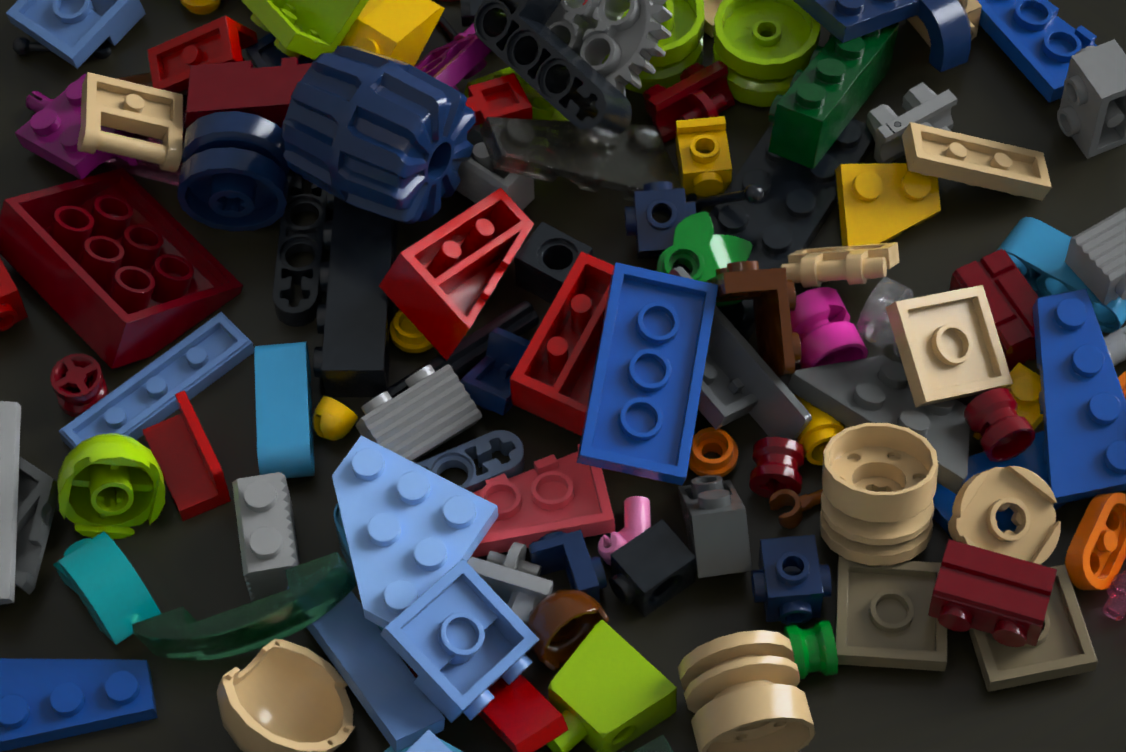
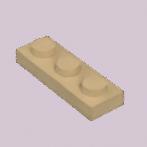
(976, 161)

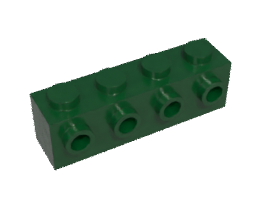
(828, 94)

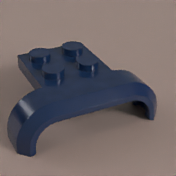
(944, 20)

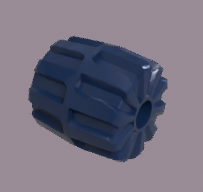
(378, 134)

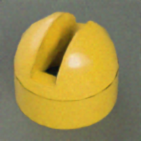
(333, 419)

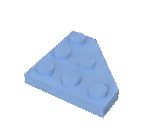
(403, 526)

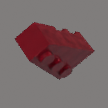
(242, 89)

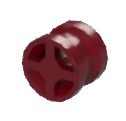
(82, 373)
(776, 466)

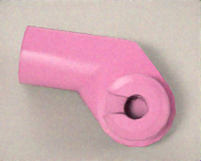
(636, 521)

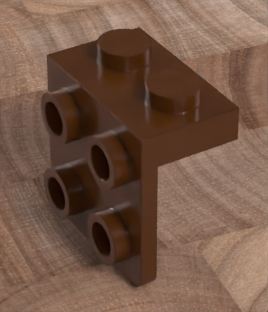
(772, 301)

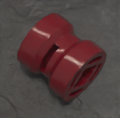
(997, 421)

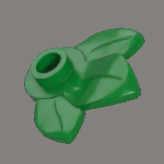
(703, 250)

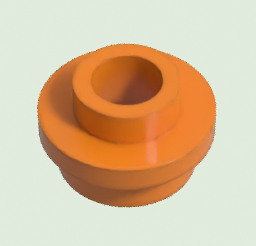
(713, 441)

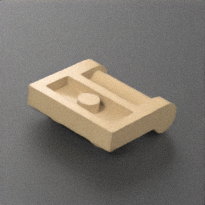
(134, 110)

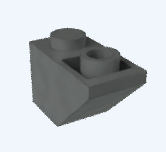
(715, 526)

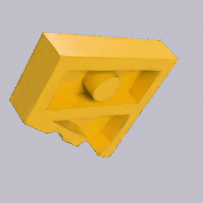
(883, 201)

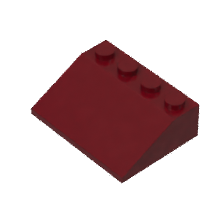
(113, 264)

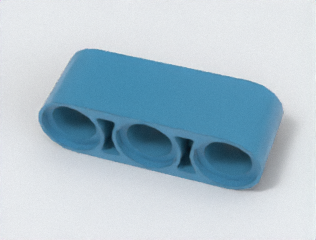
(1041, 255)
(284, 410)

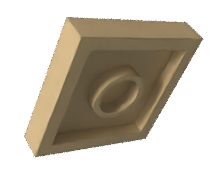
(948, 345)

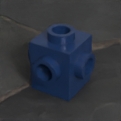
(656, 199)
(790, 579)

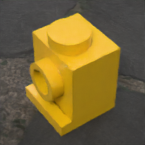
(703, 155)

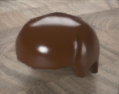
(562, 625)

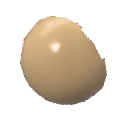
(285, 702)

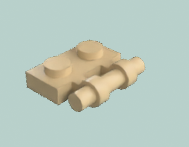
(839, 263)

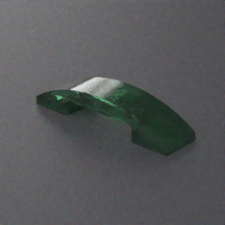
(311, 594)

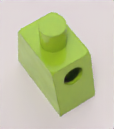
(608, 693)

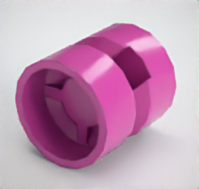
(825, 329)

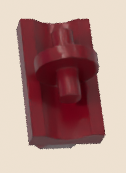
(699, 94)

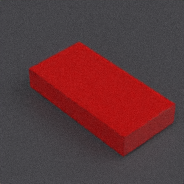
(522, 715)

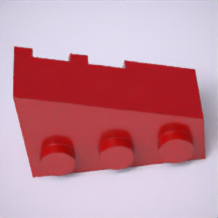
(456, 268)
(561, 357)

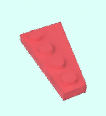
(546, 500)

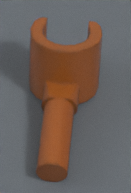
(801, 503)

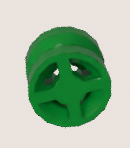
(813, 648)

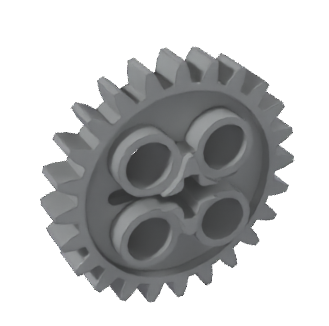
(599, 30)

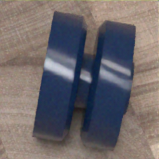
(233, 171)

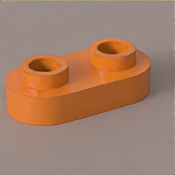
(1098, 543)

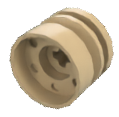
(878, 493)
(746, 694)

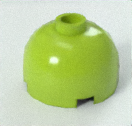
(110, 486)

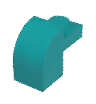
(106, 585)

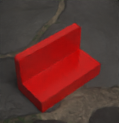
(208, 44)
(187, 461)

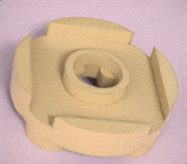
(996, 490)

